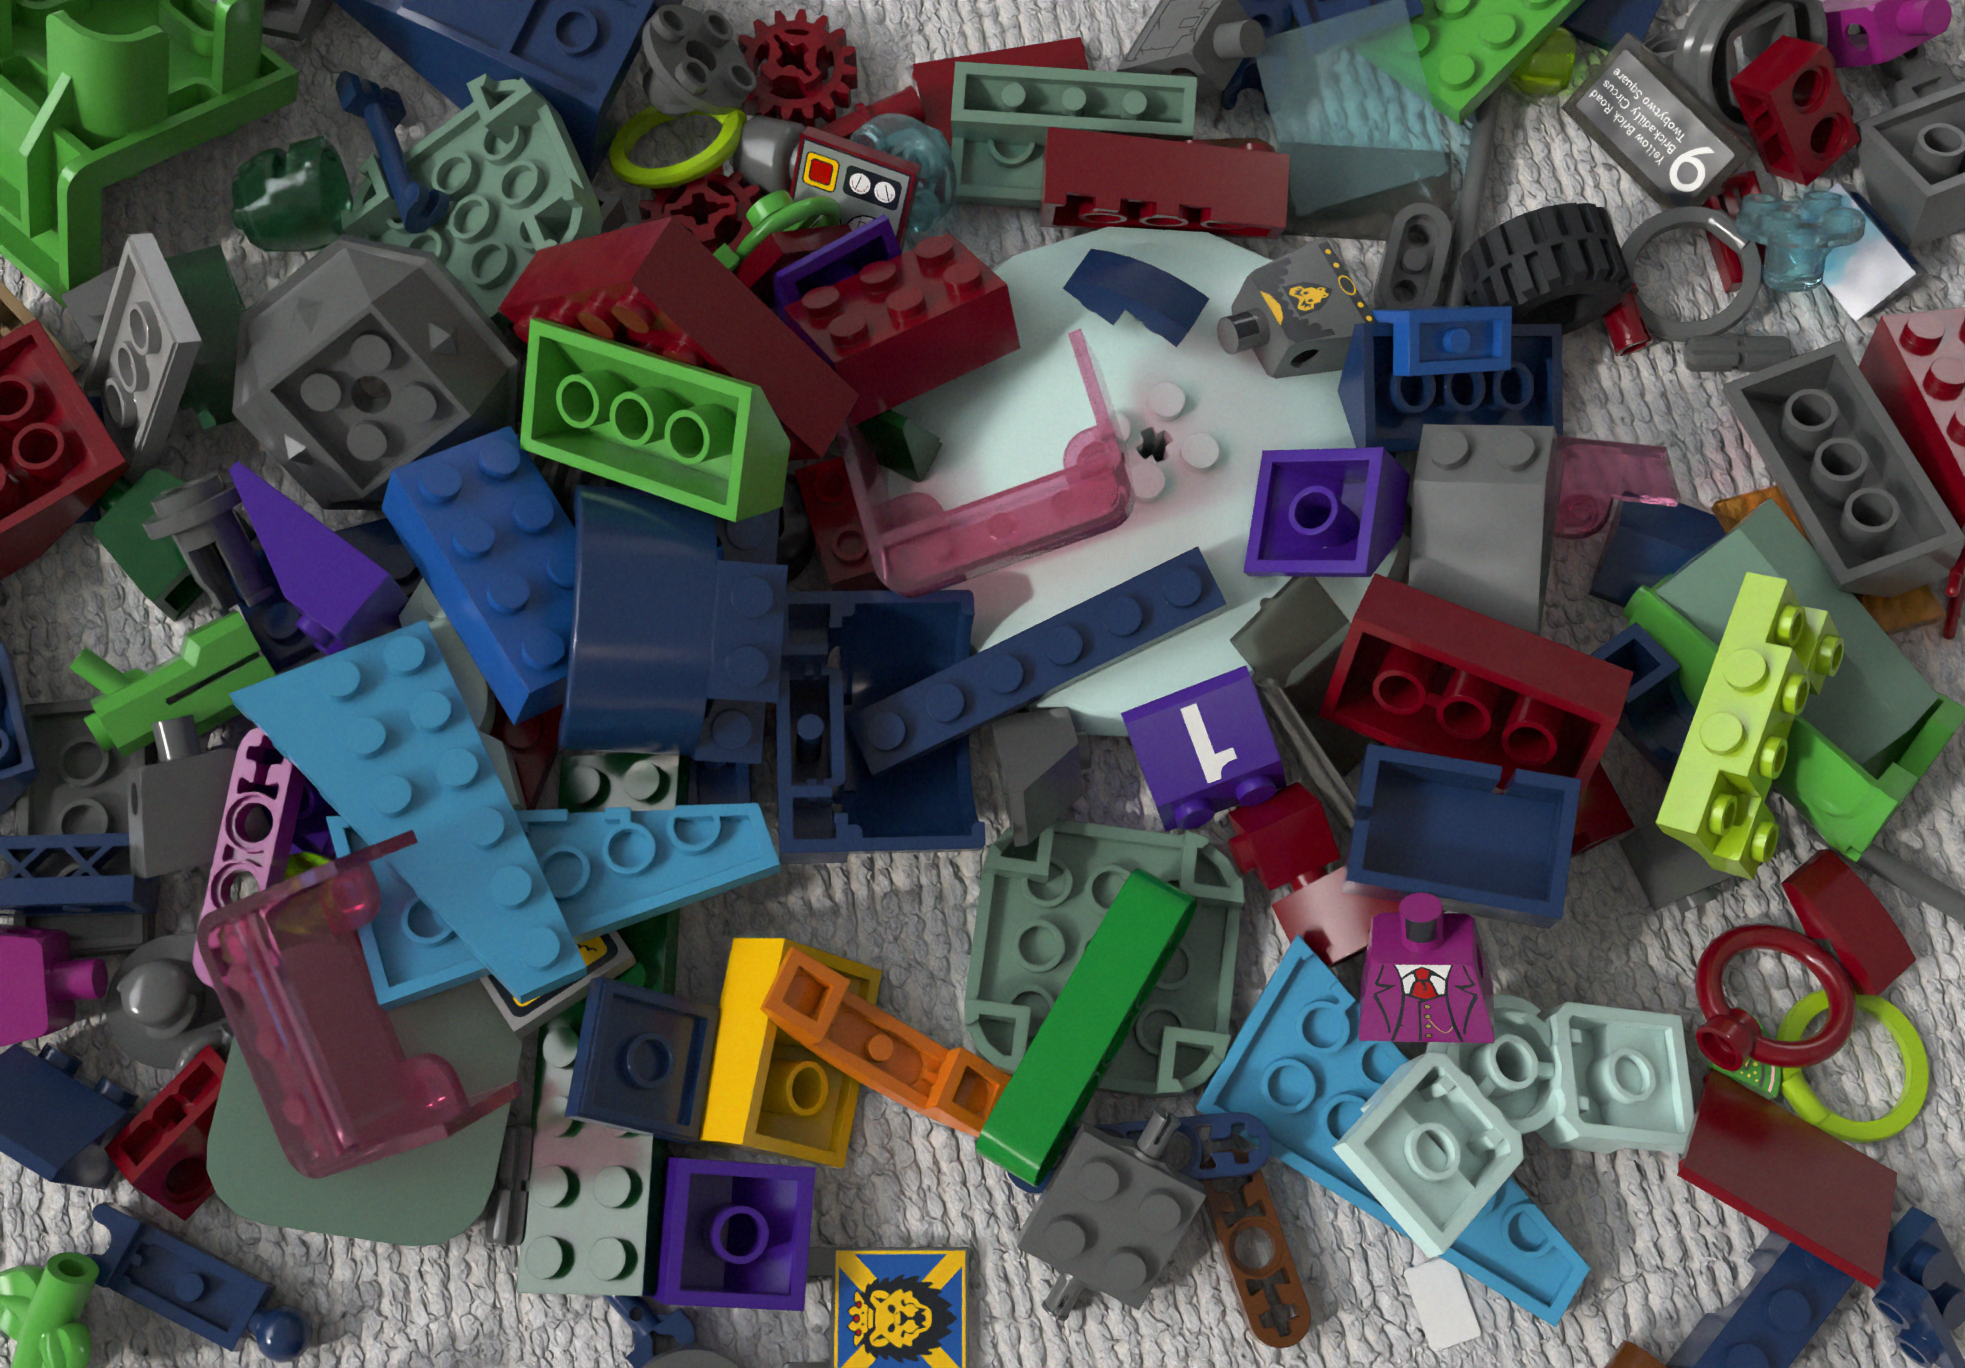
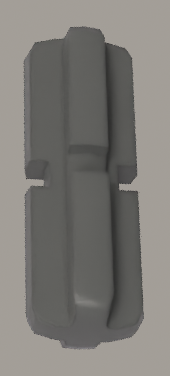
(1724, 352)
(509, 1202)

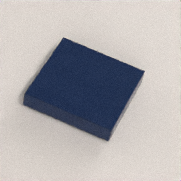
(642, 1061)

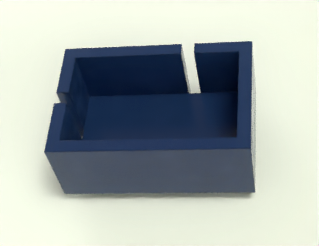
(1442, 832)

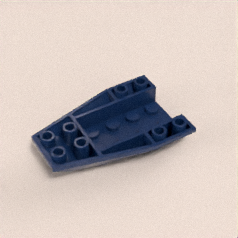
(562, 48)

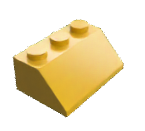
(763, 1084)

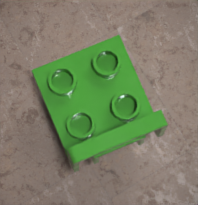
(101, 97)

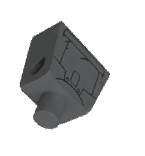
(1195, 41)

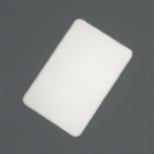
(1442, 1304)

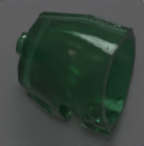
(292, 197)

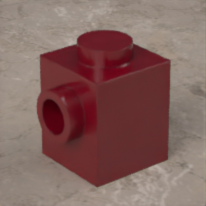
(1282, 837)

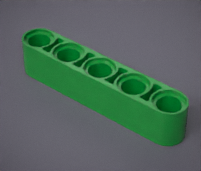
(1086, 1027)

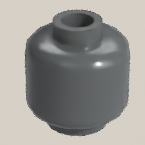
(767, 153)

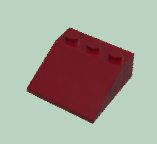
(51, 448)

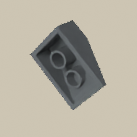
(1486, 518)

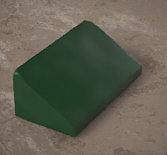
(901, 444)

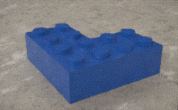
(495, 561)

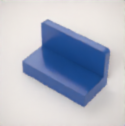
(1449, 339)

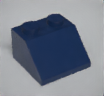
(59, 1118)

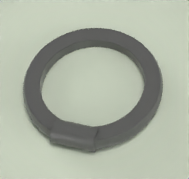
(1721, 226)

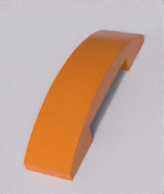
(879, 1049)

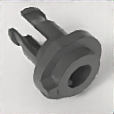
(197, 517)

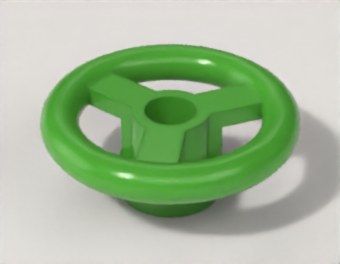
(779, 213)

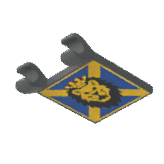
(895, 1306)

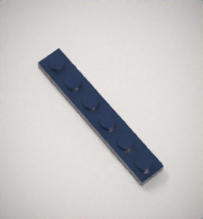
(1036, 662)

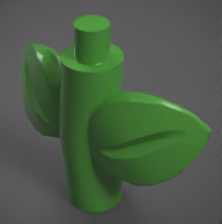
(43, 1311)

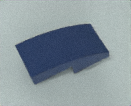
(1116, 283)

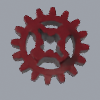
(796, 66)
(710, 200)

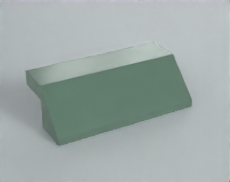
(1005, 113)
(1876, 688)

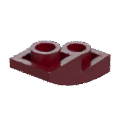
(1842, 908)

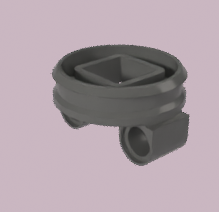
(1705, 48)

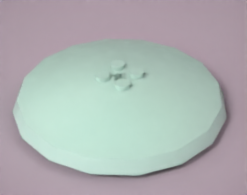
(1179, 406)

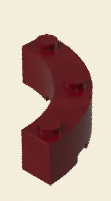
(1340, 922)

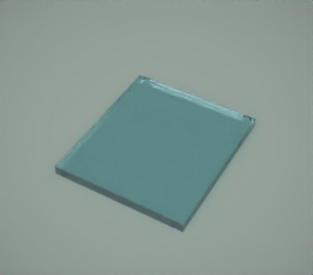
(1350, 106)

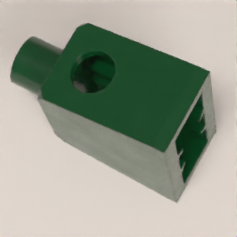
(151, 564)

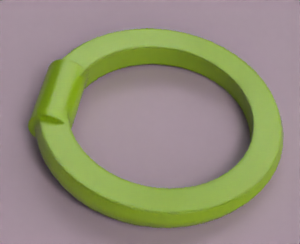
(684, 172)
(1810, 1107)

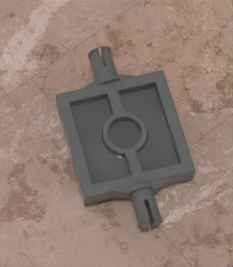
(1111, 1215)

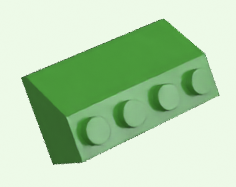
(652, 423)

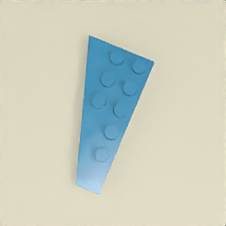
(401, 754)
(602, 873)
(1306, 1081)

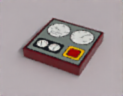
(858, 178)

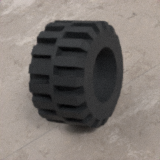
(1549, 266)

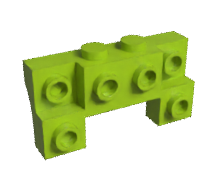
(1739, 734)

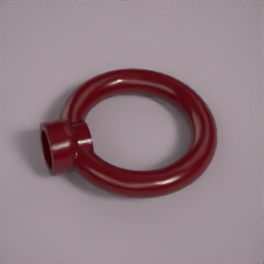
(1735, 1036)

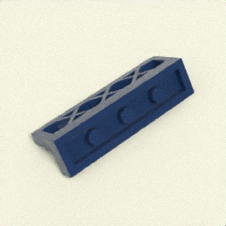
(81, 894)

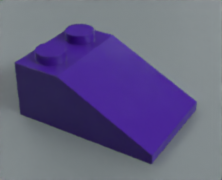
(323, 576)

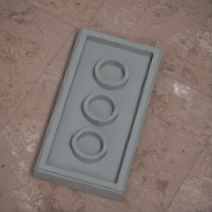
(142, 355)

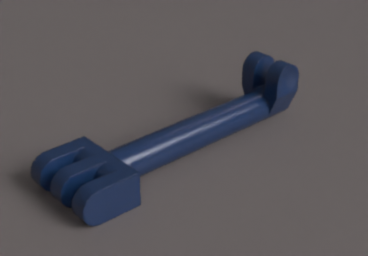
(383, 113)

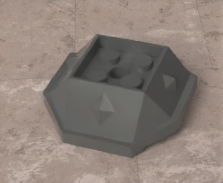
(379, 315)

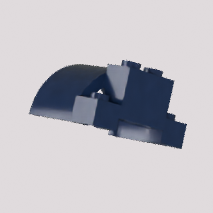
(671, 626)
(822, 781)

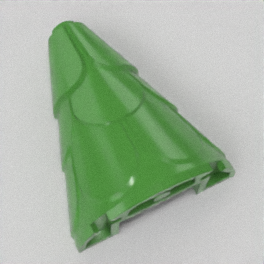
(1820, 781)

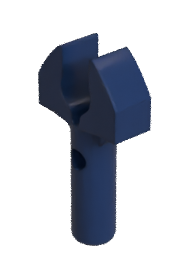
(645, 1321)

